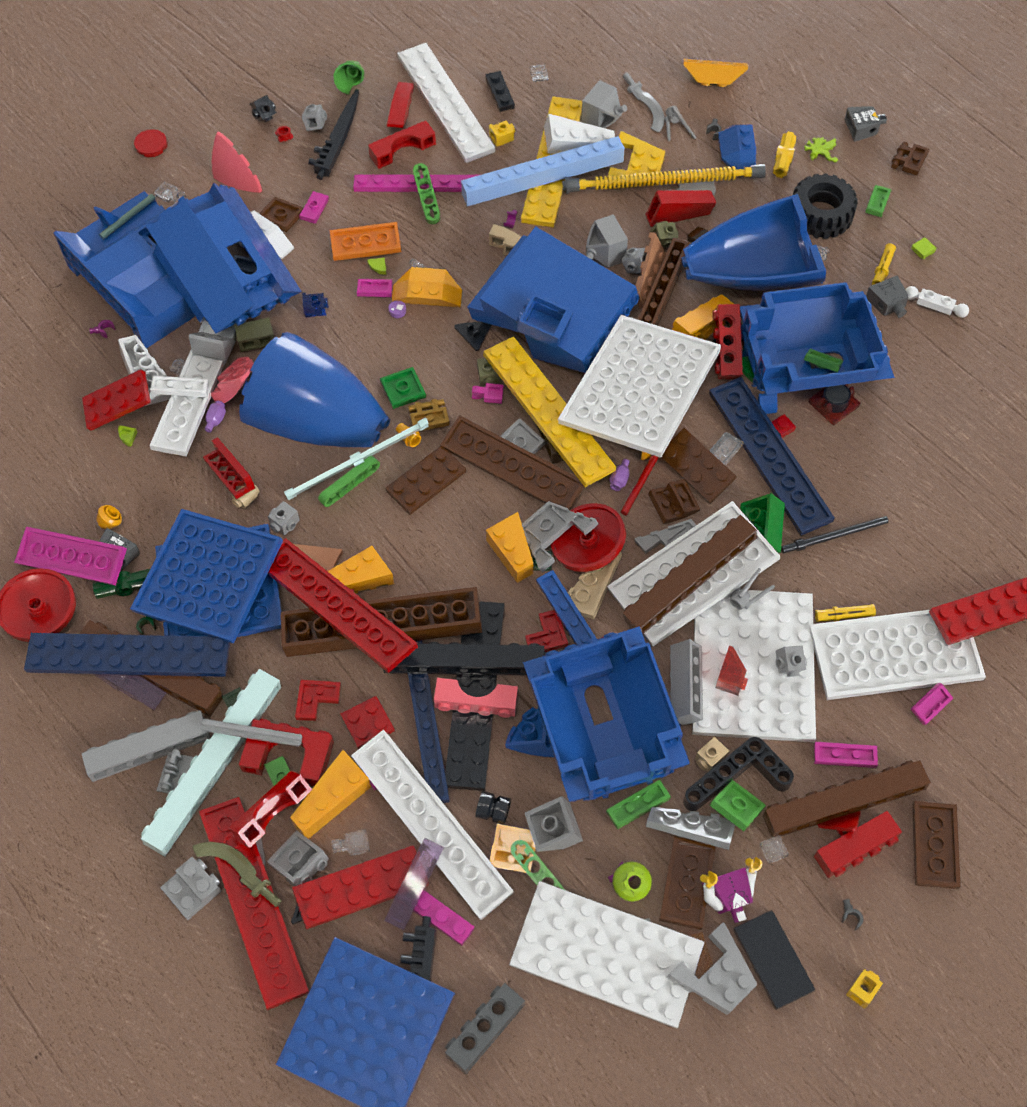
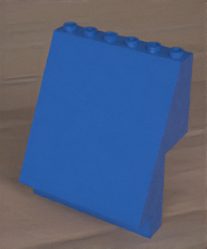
(566, 277)

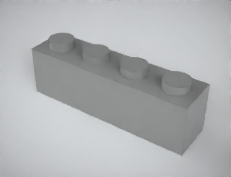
(686, 681)

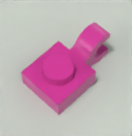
(491, 392)

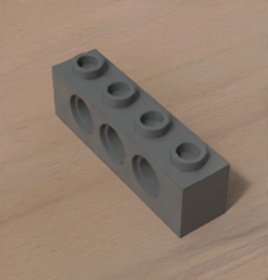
(466, 1059)

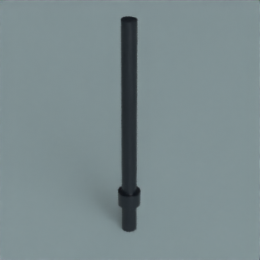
(801, 544)

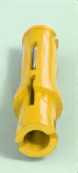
(884, 264)
(867, 610)

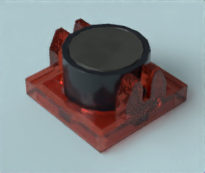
(834, 402)

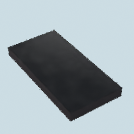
(774, 960)

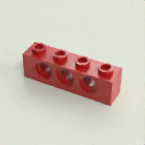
(728, 313)

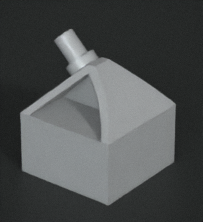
(602, 106)
(606, 241)

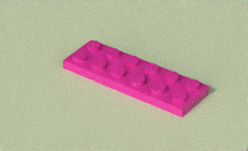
(71, 555)

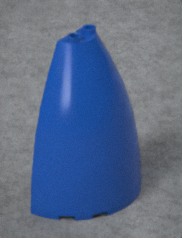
(758, 251)
(309, 397)

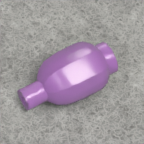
(214, 415)
(620, 477)

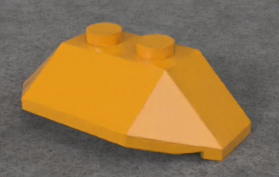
(715, 71)
(427, 287)

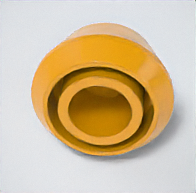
(108, 517)

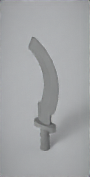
(658, 114)

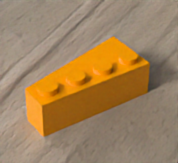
(331, 795)

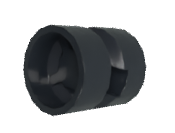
(493, 807)

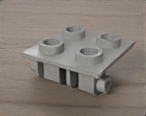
(173, 769)

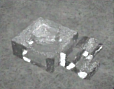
(355, 843)

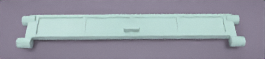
(356, 459)

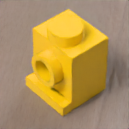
(501, 133)
(859, 995)

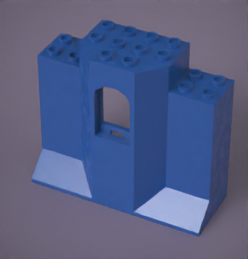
(128, 272)

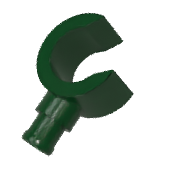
(145, 620)

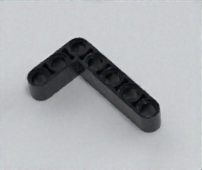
(735, 770)

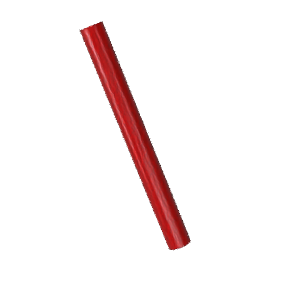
(639, 484)

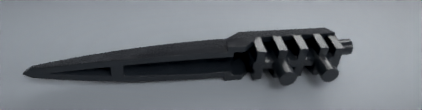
(329, 153)
(423, 949)

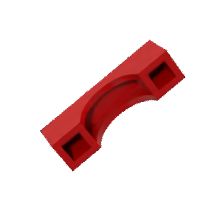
(418, 136)
(253, 822)

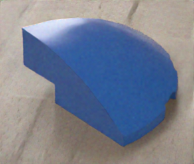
(530, 736)

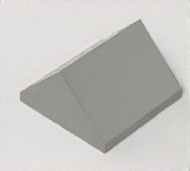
(211, 345)

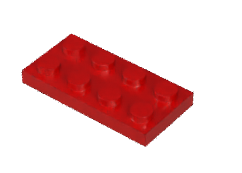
(116, 400)

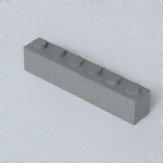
(144, 746)

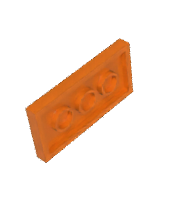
(365, 241)

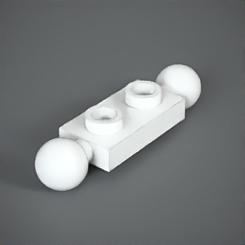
(937, 302)

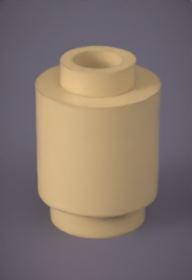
(246, 499)

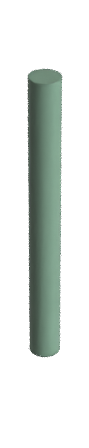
(109, 230)

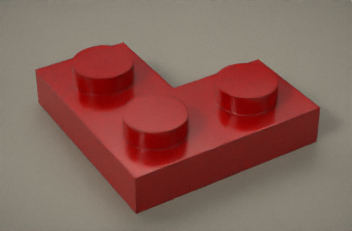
(553, 633)
(313, 693)

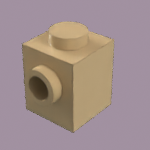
(711, 754)

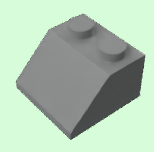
(553, 825)

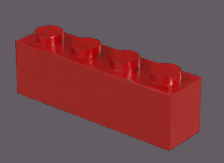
(856, 845)

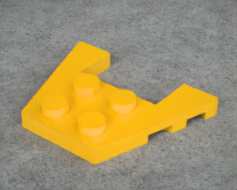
(644, 157)

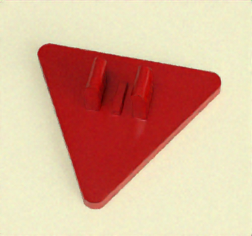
(844, 823)

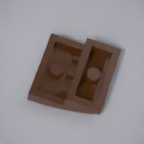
(674, 501)

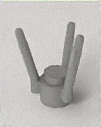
(674, 116)
(740, 598)

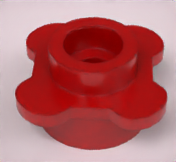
(284, 133)

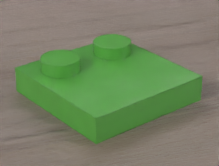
(737, 805)

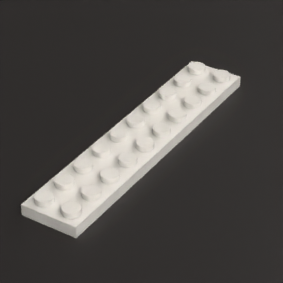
(446, 103)
(185, 413)
(430, 819)

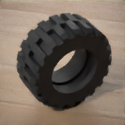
(830, 191)

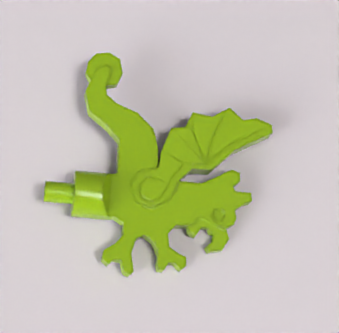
(818, 148)

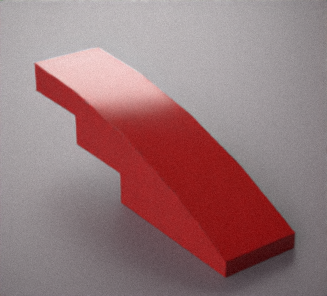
(400, 105)

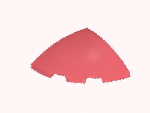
(232, 168)
(232, 379)

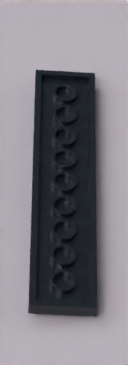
(471, 731)

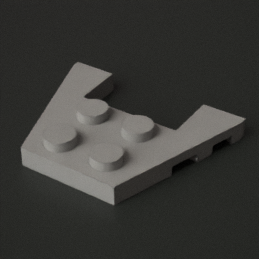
(548, 525)
(664, 536)
(725, 981)

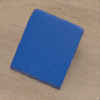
(105, 216)
(768, 402)

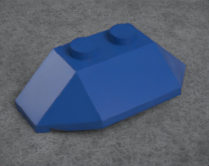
(738, 146)

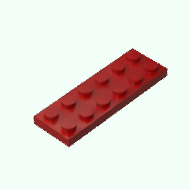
(981, 612)
(353, 888)

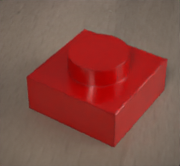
(783, 425)

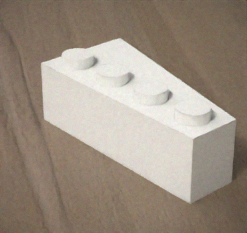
(567, 134)
(136, 358)

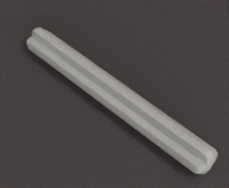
(251, 732)

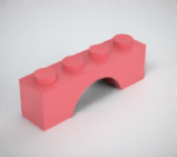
(500, 701)

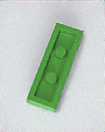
(638, 804)

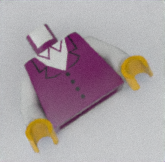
(732, 889)

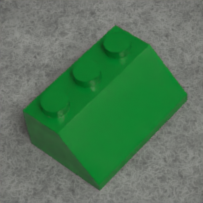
(767, 516)

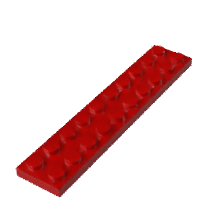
(341, 607)
(257, 918)

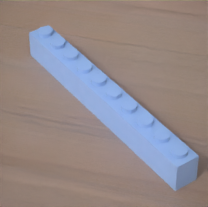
(542, 171)

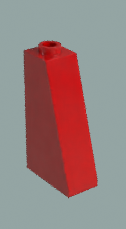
(679, 205)

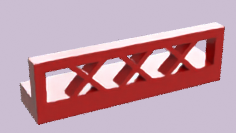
(234, 468)

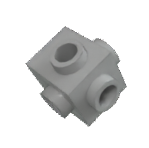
(314, 117)
(633, 259)
(283, 518)
(790, 660)

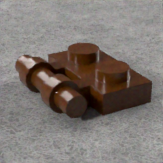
(915, 158)

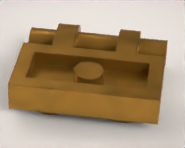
(436, 416)

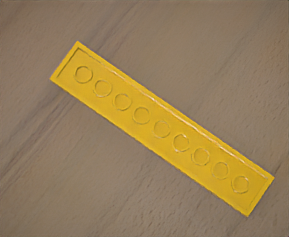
(544, 200)
(545, 406)

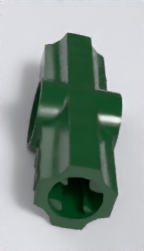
(125, 584)

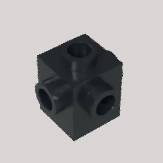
(263, 108)

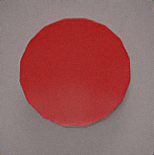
(150, 143)

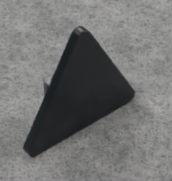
(473, 333)

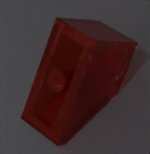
(732, 673)

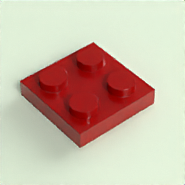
(366, 721)

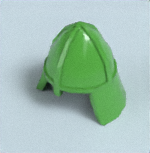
(348, 75)

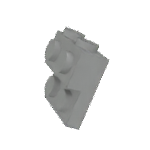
(298, 859)
(191, 887)

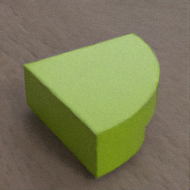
(378, 265)
(127, 434)

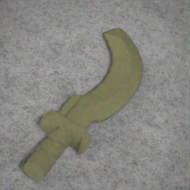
(241, 865)

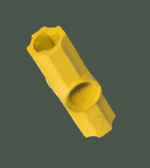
(784, 154)

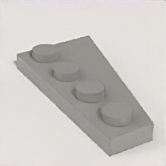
(704, 829)

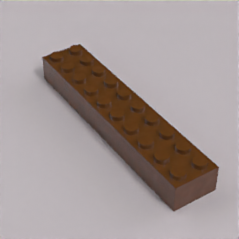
(417, 615)

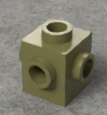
(665, 232)

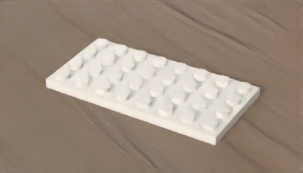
(729, 578)
(890, 655)
(605, 953)

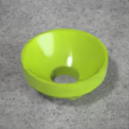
(621, 878)

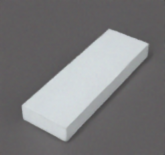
(179, 386)

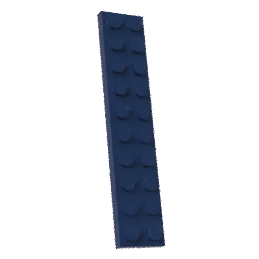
(771, 456)
(127, 654)

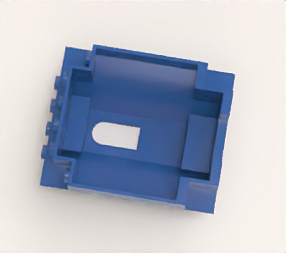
(195, 255)
(814, 318)
(620, 753)

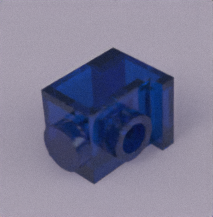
(314, 304)

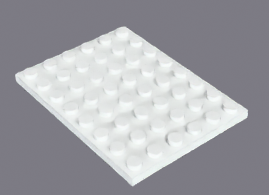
(640, 385)
(772, 702)

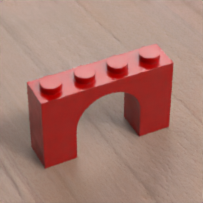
(316, 745)

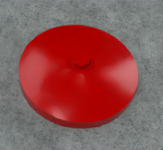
(598, 547)
(36, 603)

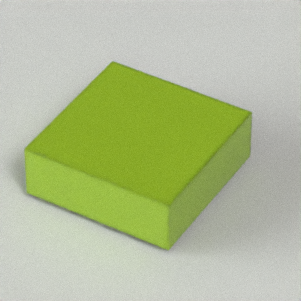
(923, 248)

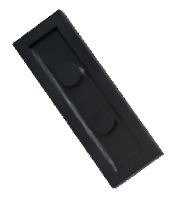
(500, 91)

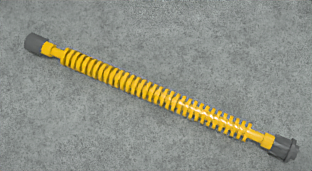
(577, 184)

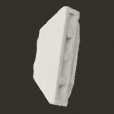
(274, 235)

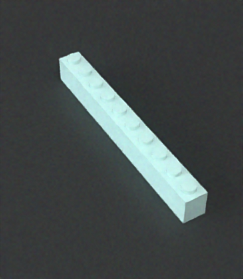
(209, 765)

